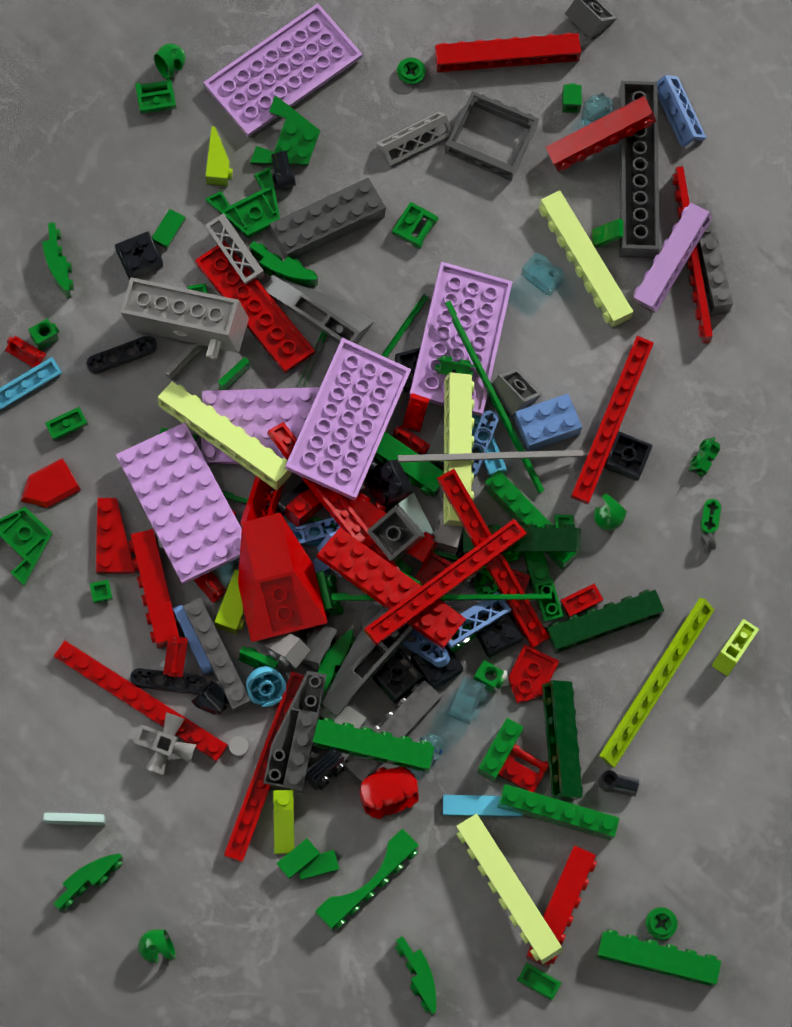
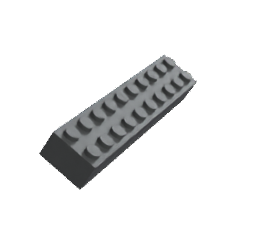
(639, 178)

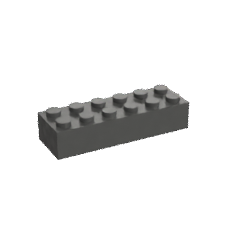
(327, 219)

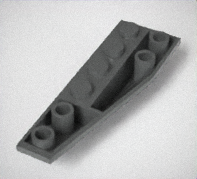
(322, 311)
(361, 665)
(294, 740)

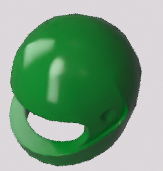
(166, 57)
(610, 515)
(156, 942)

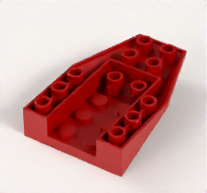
(277, 580)

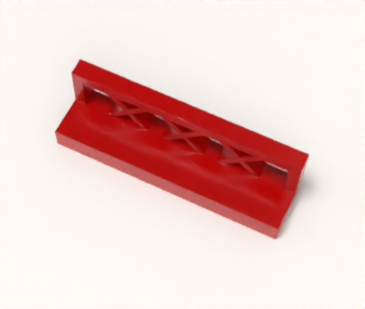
(258, 500)

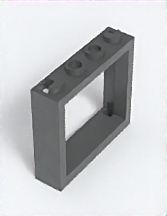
(482, 160)

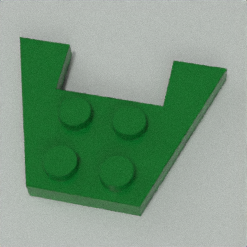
(296, 137)
(253, 212)
(27, 538)

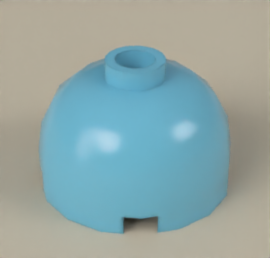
(265, 686)

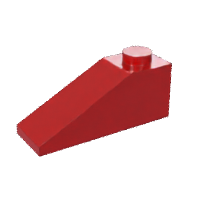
(303, 508)

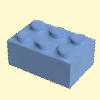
(547, 423)

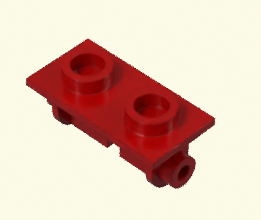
(24, 351)
(411, 440)
(211, 586)
(175, 656)

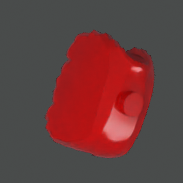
(388, 791)

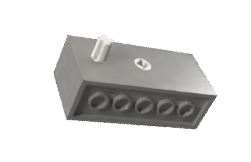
(185, 315)

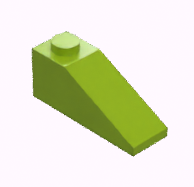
(218, 165)
(231, 610)
(735, 647)
(283, 821)

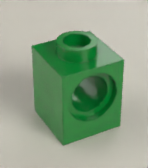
(571, 98)
(43, 341)
(487, 668)

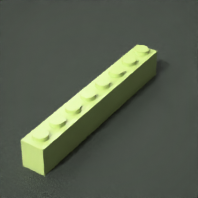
(585, 259)
(458, 434)
(224, 435)
(511, 891)

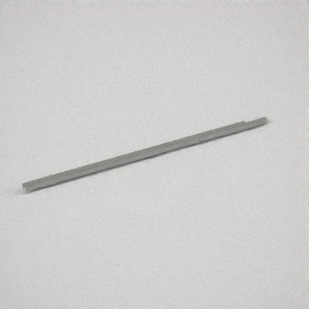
(491, 456)

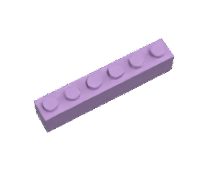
(672, 257)

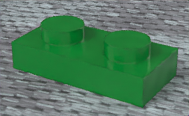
(66, 423)
(252, 658)

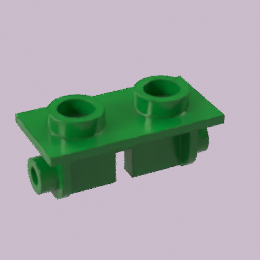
(446, 366)
(708, 449)

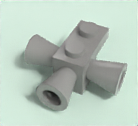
(164, 743)

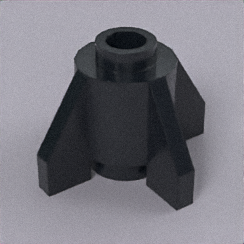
(211, 699)

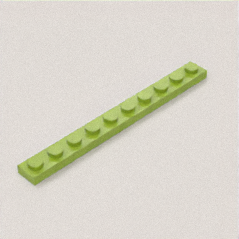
(656, 682)

